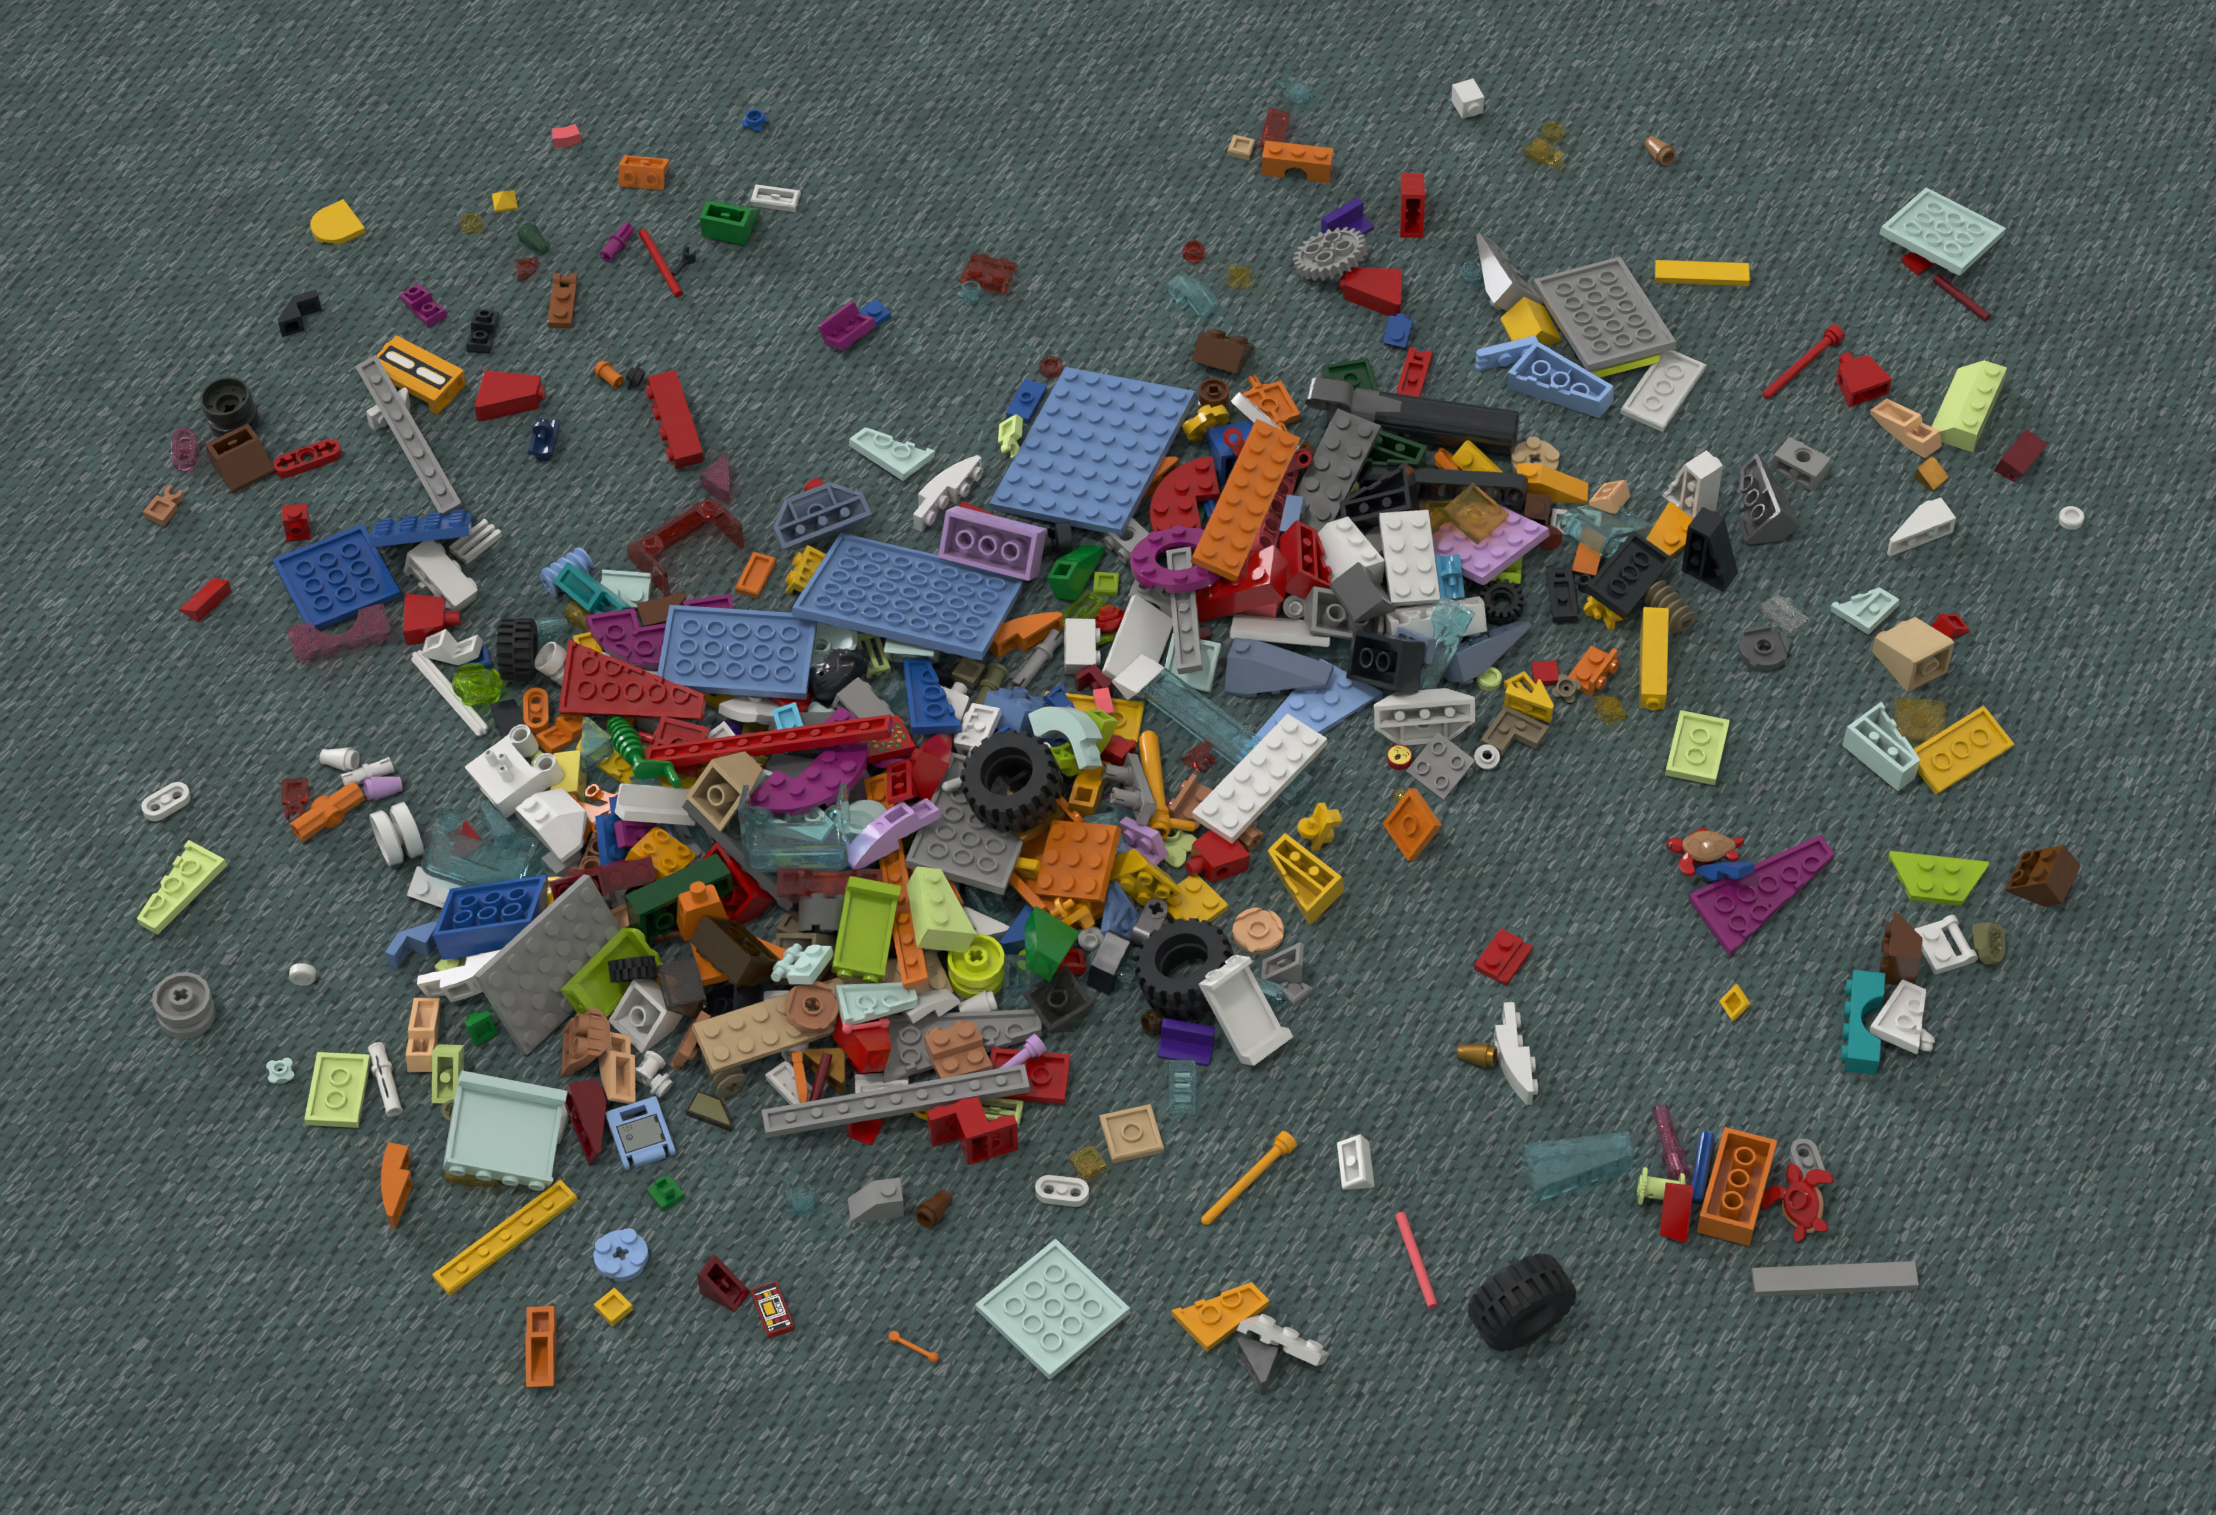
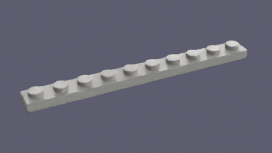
(894, 1100)

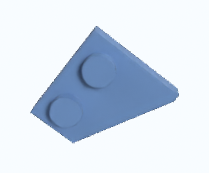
(1118, 912)

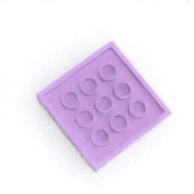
(1495, 552)

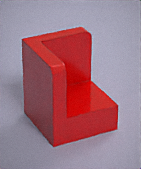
(865, 1130)

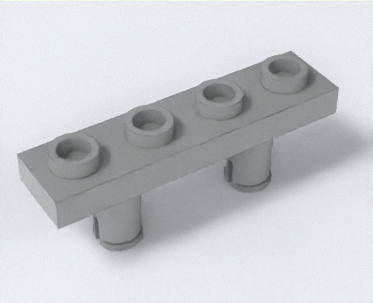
(1136, 792)

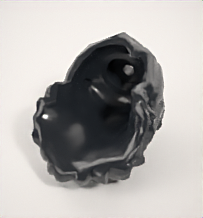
(838, 671)

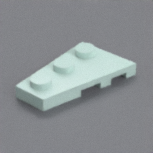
(893, 456)
(874, 1000)

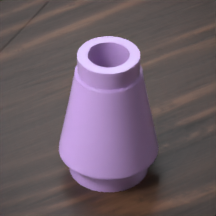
(381, 787)

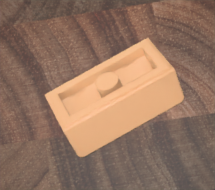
(1611, 496)

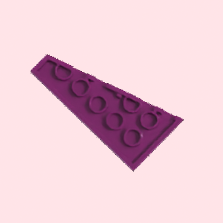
(1742, 906)

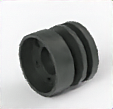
(228, 405)

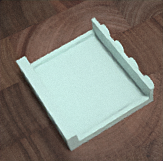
(504, 1130)

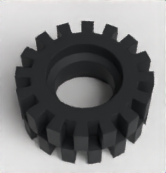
(1506, 591)
(632, 968)

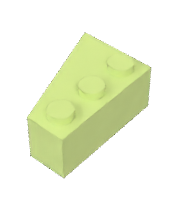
(936, 912)

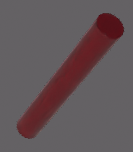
(1961, 297)
(820, 1077)

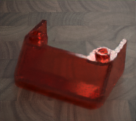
(651, 544)

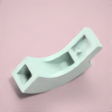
(1076, 725)

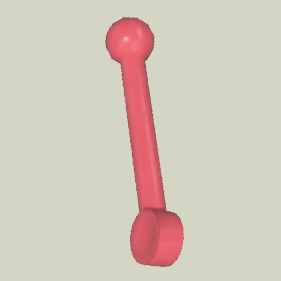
(883, 1022)

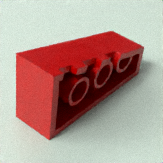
(674, 419)
(1258, 584)

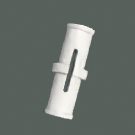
(375, 769)

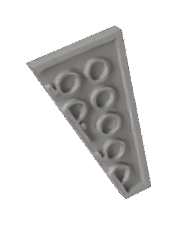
(996, 1028)

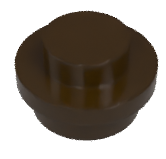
(1151, 1022)

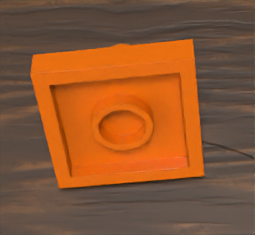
(1412, 824)

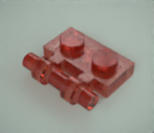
(988, 277)

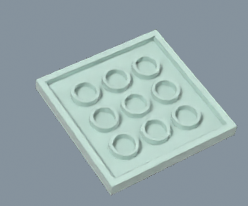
(1942, 231)
(1052, 1309)

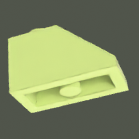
(446, 1069)

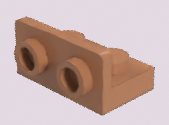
(1189, 797)

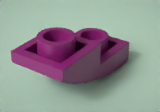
(421, 304)

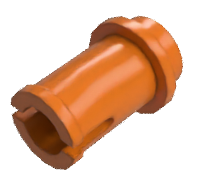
(605, 371)

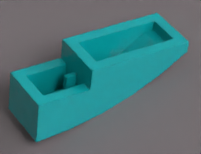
(588, 591)

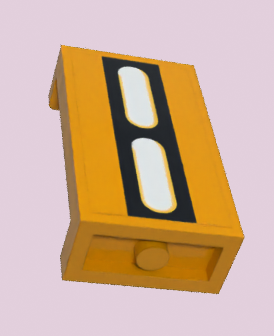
(421, 373)

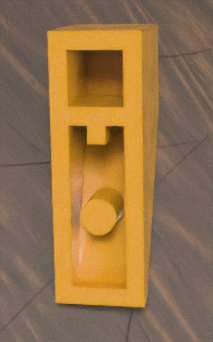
(1562, 486)

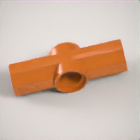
(327, 811)

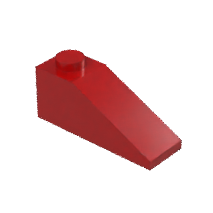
(900, 783)

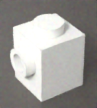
(1467, 98)

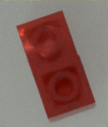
(1274, 126)

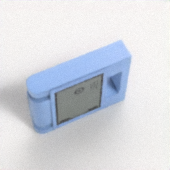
(640, 1136)

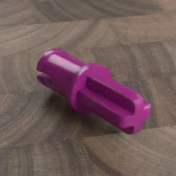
(617, 242)

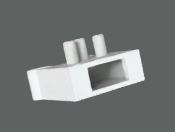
(507, 776)

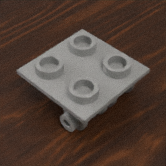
(1441, 766)

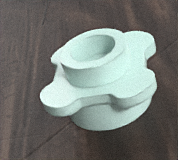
(281, 1076)

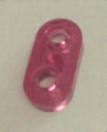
(184, 451)

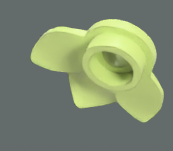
(1177, 847)

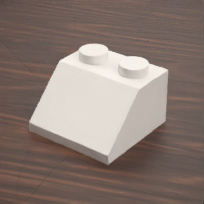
(644, 1015)

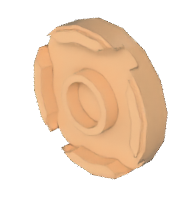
(1257, 939)

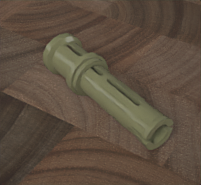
(992, 681)

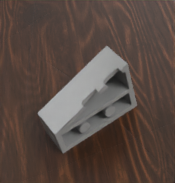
(861, 701)

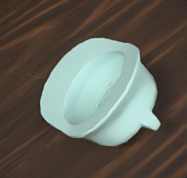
(862, 814)

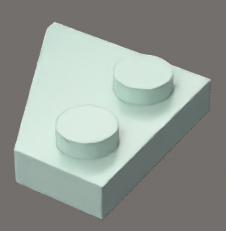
(1867, 609)

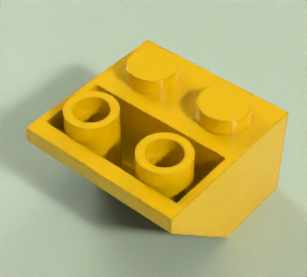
(1142, 878)

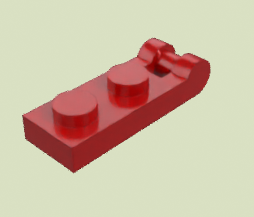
(1414, 372)

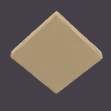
(1131, 1133)

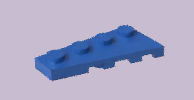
(927, 700)

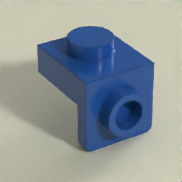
(1398, 331)

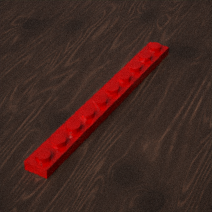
(775, 741)

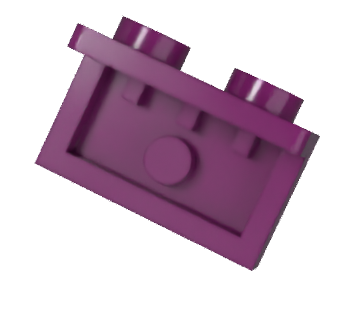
(845, 327)

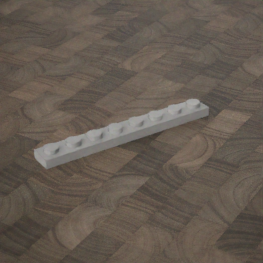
(409, 436)

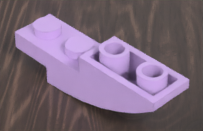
(883, 833)

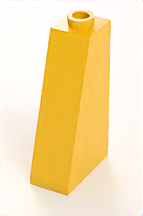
(1653, 658)

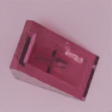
(716, 479)

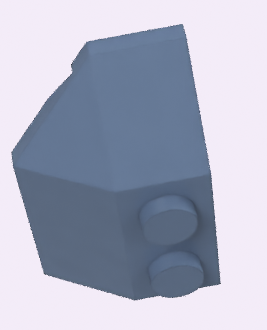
(819, 515)

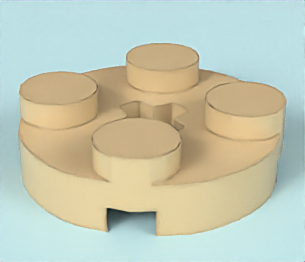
(1537, 449)

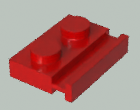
(1503, 957)

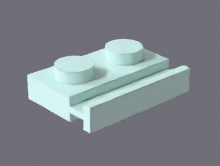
(629, 586)

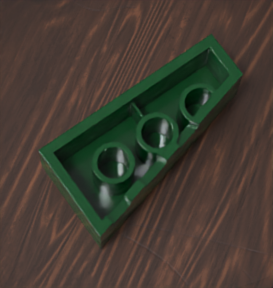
(655, 905)

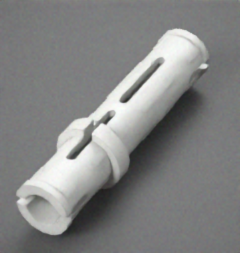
(383, 1071)

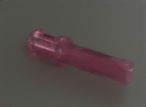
(1672, 1153)

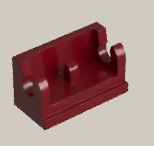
(2020, 456)

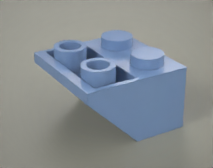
(1015, 707)

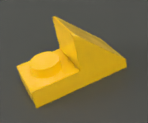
(1532, 704)

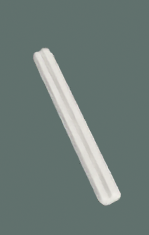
(444, 687)

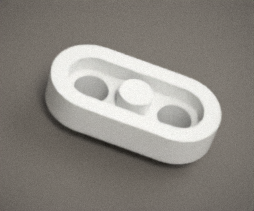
(165, 801)
(1062, 1190)

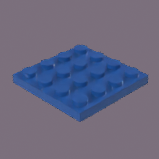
(422, 529)
(336, 577)

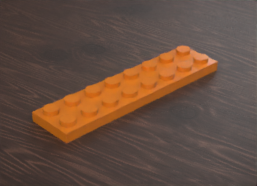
(1245, 500)

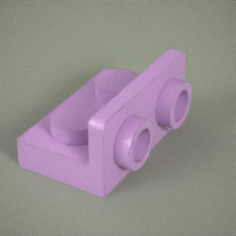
(1143, 839)

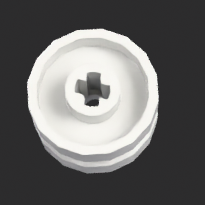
(393, 835)

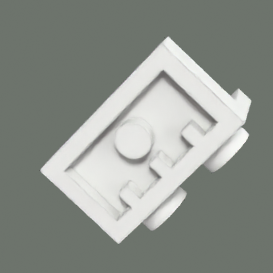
(977, 725)

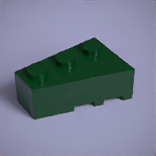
(1394, 451)

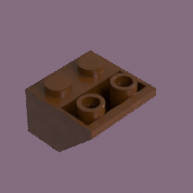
(1222, 352)
(239, 458)
(2044, 875)
(1901, 951)

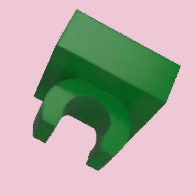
(480, 1027)
(665, 1193)

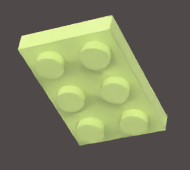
(1697, 747)
(337, 1089)

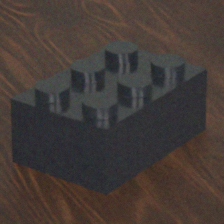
(1385, 660)

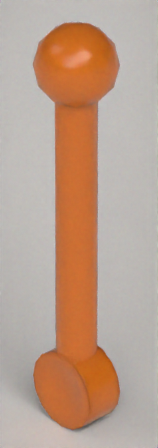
(895, 1337)

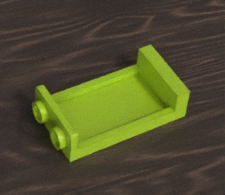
(865, 930)
(592, 984)

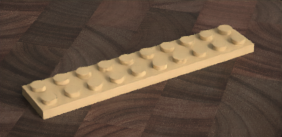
(764, 1027)

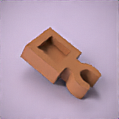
(163, 508)

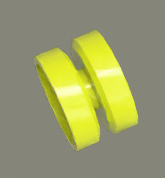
(978, 968)

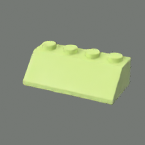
(1969, 404)

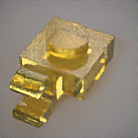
(1542, 151)

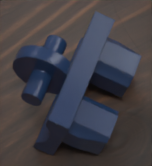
(543, 438)

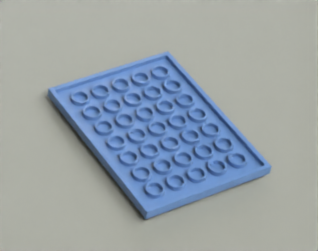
(1093, 451)
(908, 596)

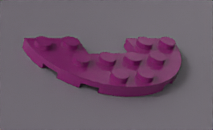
(636, 645)
(819, 781)

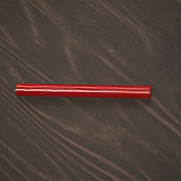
(660, 262)

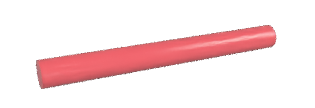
(1416, 1260)

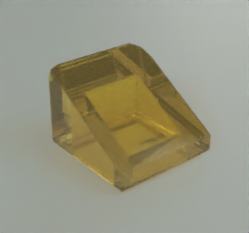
(1239, 276)
(1609, 709)

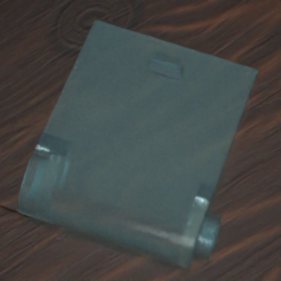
(1600, 528)

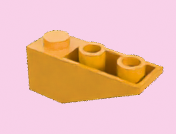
(1087, 791)

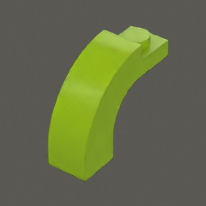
(1065, 754)

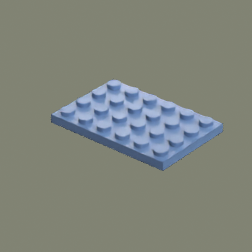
(738, 651)

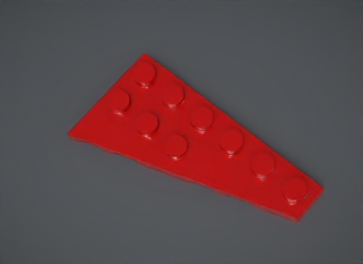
(613, 688)

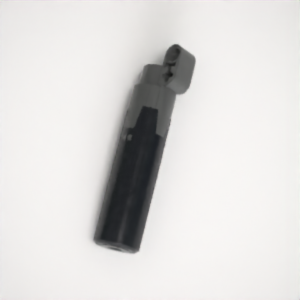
(1420, 417)

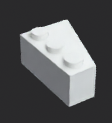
(440, 575)

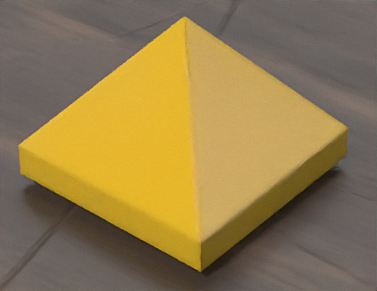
(504, 201)
(1735, 1002)

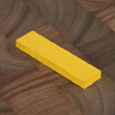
(1702, 273)

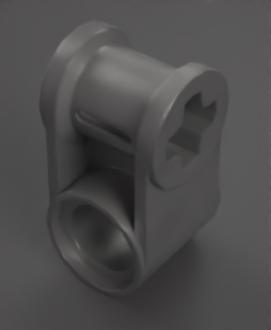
(1151, 918)

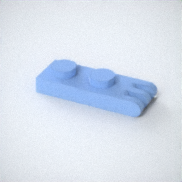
(1503, 353)

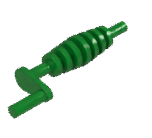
(629, 747)

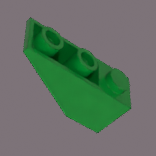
(1073, 571)

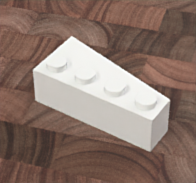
(1418, 618)

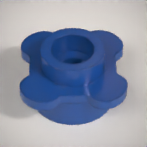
(755, 119)

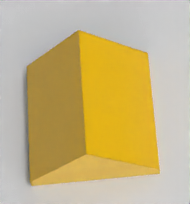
(1529, 320)

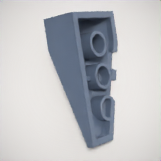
(1481, 651)
(1262, 667)

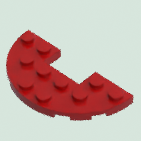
(1178, 495)

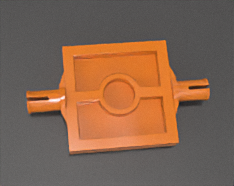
(1273, 401)

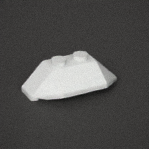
(1419, 715)
(555, 821)

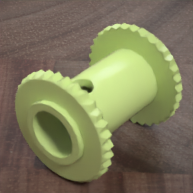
(1653, 1187)

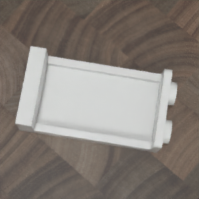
(1243, 1011)

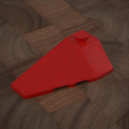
(930, 764)

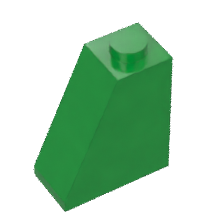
(1047, 942)

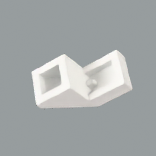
(446, 649)

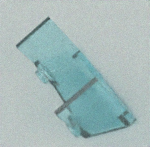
(795, 845)

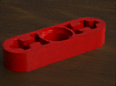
(311, 450)

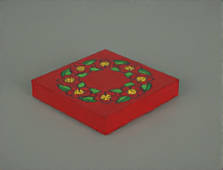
(895, 746)

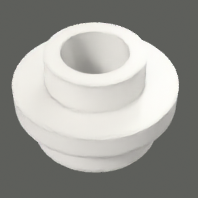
(1483, 763)
(660, 1085)

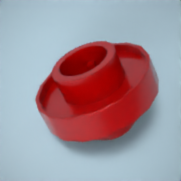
(1109, 619)

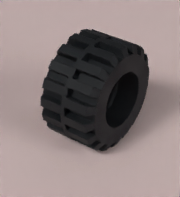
(517, 648)

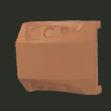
(584, 1040)

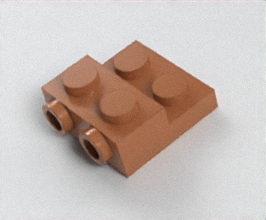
(957, 1050)

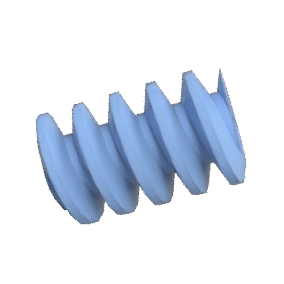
(578, 558)

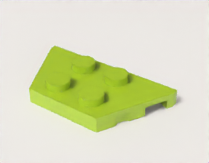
(1937, 877)

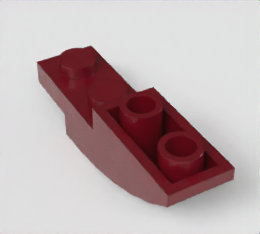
(611, 876)

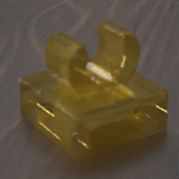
(1087, 1162)

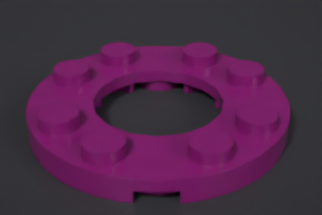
(1151, 574)

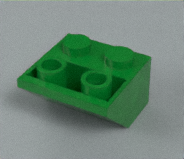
(728, 221)

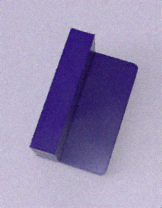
(1348, 216)
(1186, 1041)

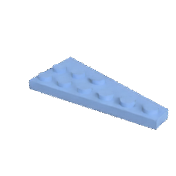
(1325, 707)

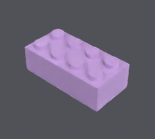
(992, 543)

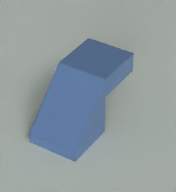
(417, 939)

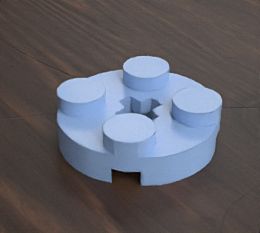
(625, 1241)

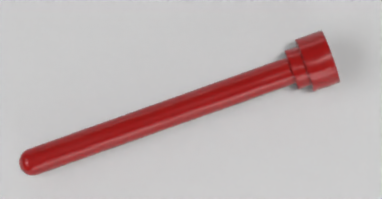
(1831, 336)

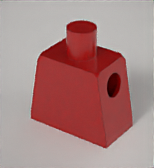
(1861, 379)
(426, 617)
(1217, 857)

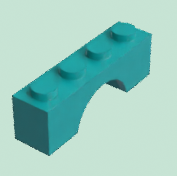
(1861, 1048)

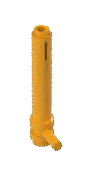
(1153, 771)

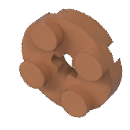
(806, 1020)

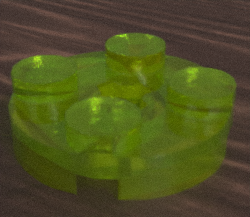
(488, 685)

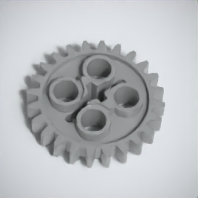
(1330, 253)

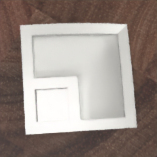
(749, 709)

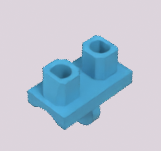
(1450, 577)

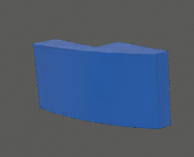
(1723, 869)

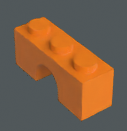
(1281, 156)

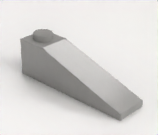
(1501, 278)

